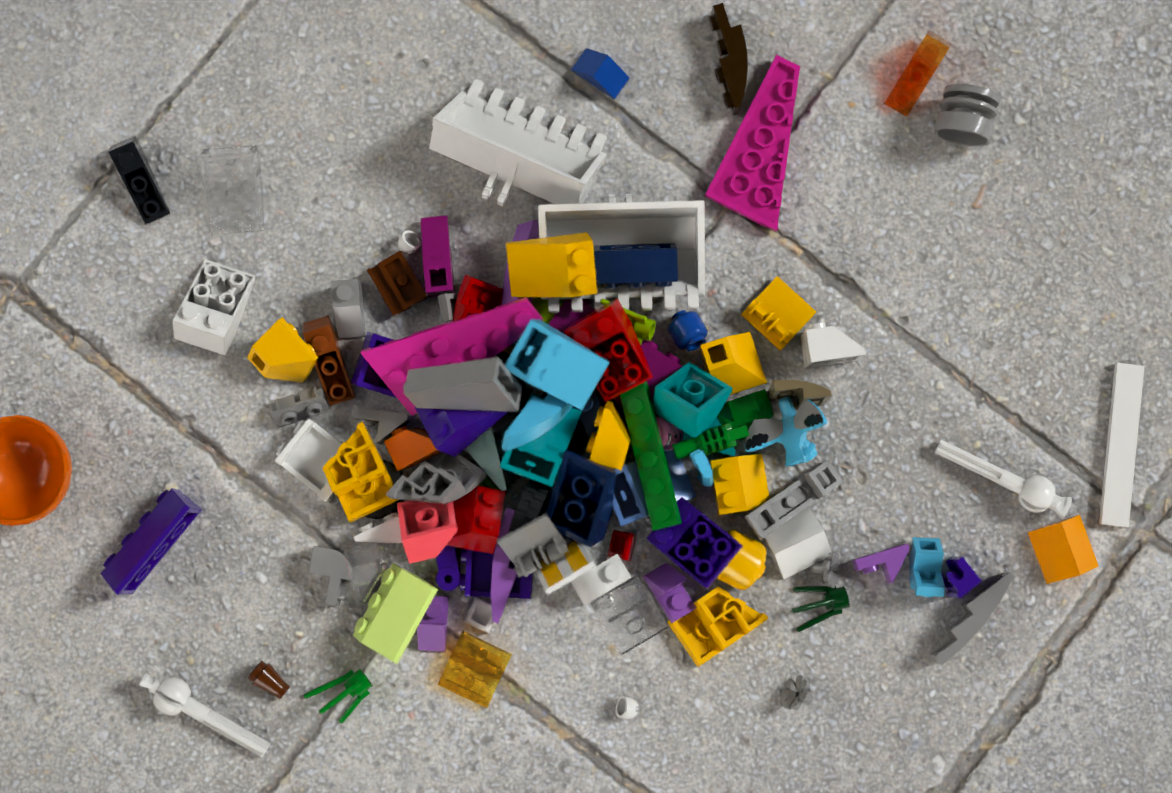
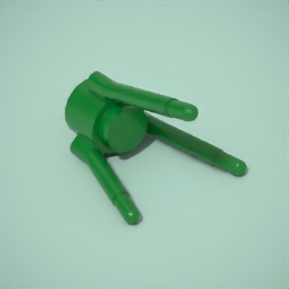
(356, 684)

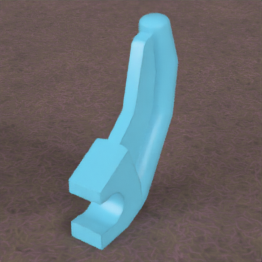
(704, 470)

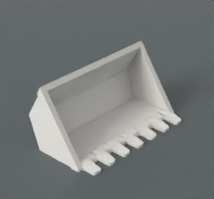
(517, 148)
(636, 224)

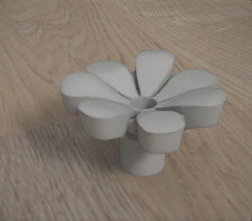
(829, 569)
(797, 693)

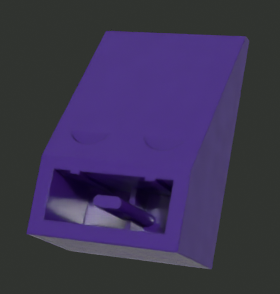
(696, 544)

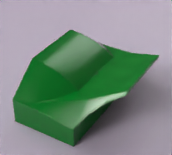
(746, 410)

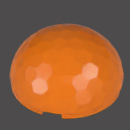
(32, 470)

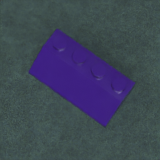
(149, 542)

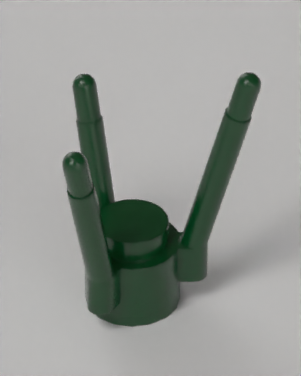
(834, 599)

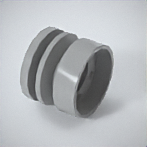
(967, 115)

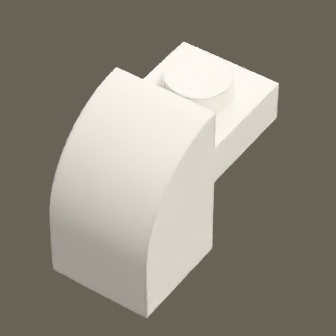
(600, 579)

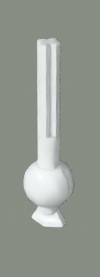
(1035, 492)
(174, 697)

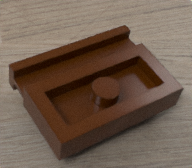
(397, 283)

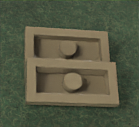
(800, 390)

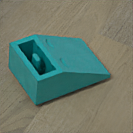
(543, 456)

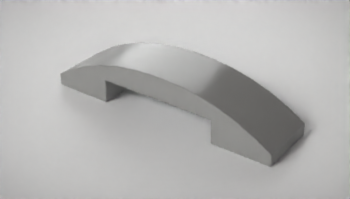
(793, 499)

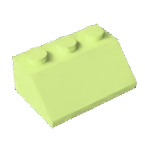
(394, 612)

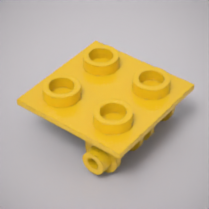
(778, 313)

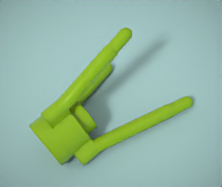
(642, 325)

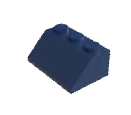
(636, 264)

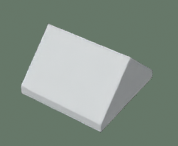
(798, 543)

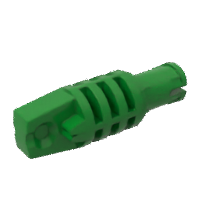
(711, 440)

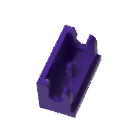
(960, 579)

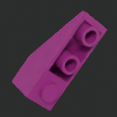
(437, 256)

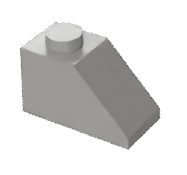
(348, 308)

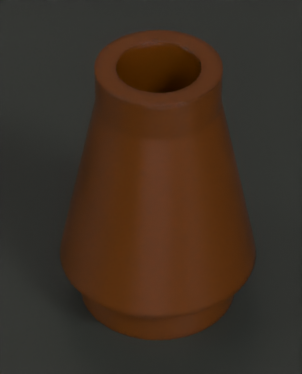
(267, 679)

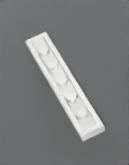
(1121, 445)

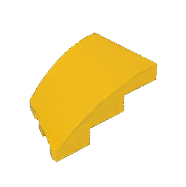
(359, 476)
(715, 624)

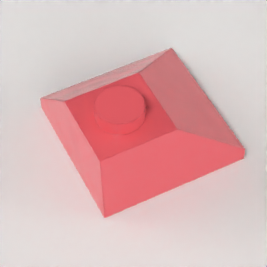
(425, 528)

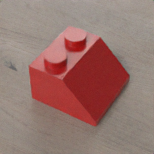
(478, 519)

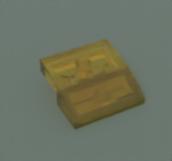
(474, 669)

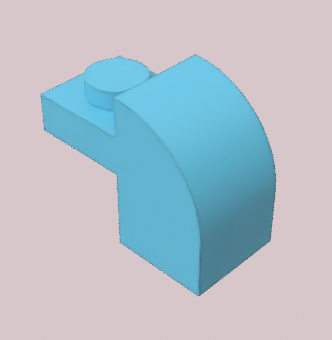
(926, 567)

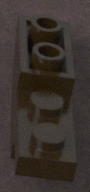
(733, 67)

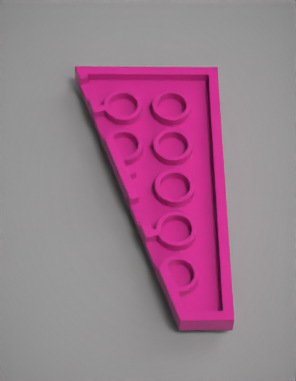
(756, 161)
(459, 341)

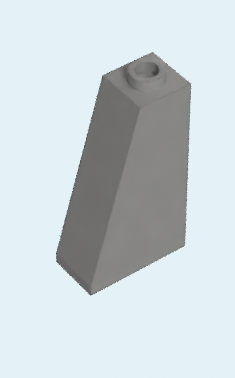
(464, 386)

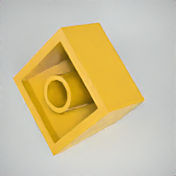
(739, 483)

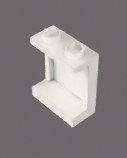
(307, 455)

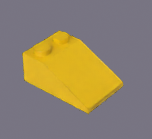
(552, 266)

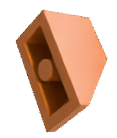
(409, 447)

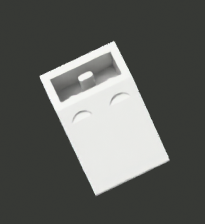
(213, 307)

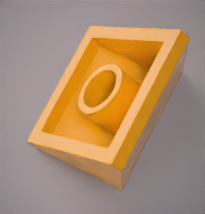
(1063, 549)

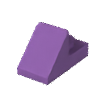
(890, 559)
(668, 589)
(433, 626)

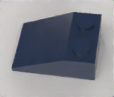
(582, 499)

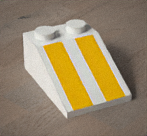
(565, 569)

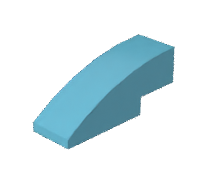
(535, 420)

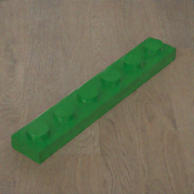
(650, 457)

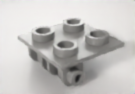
(533, 543)

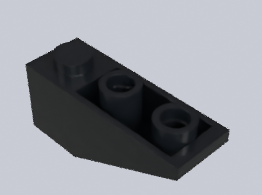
(139, 179)

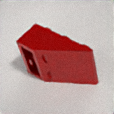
(613, 338)

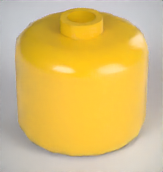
(746, 565)

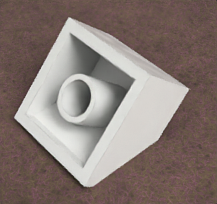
(828, 346)

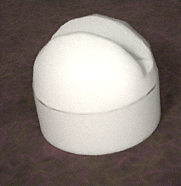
(409, 242)
(626, 707)

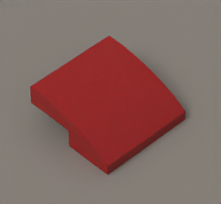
(476, 297)

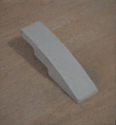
(978, 609)

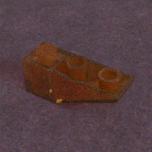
(917, 73)

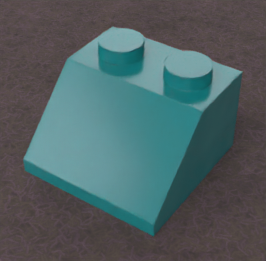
(690, 399)

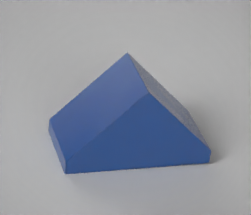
(601, 72)

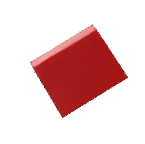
(622, 544)

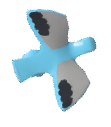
(789, 431)

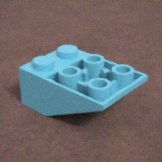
(556, 364)

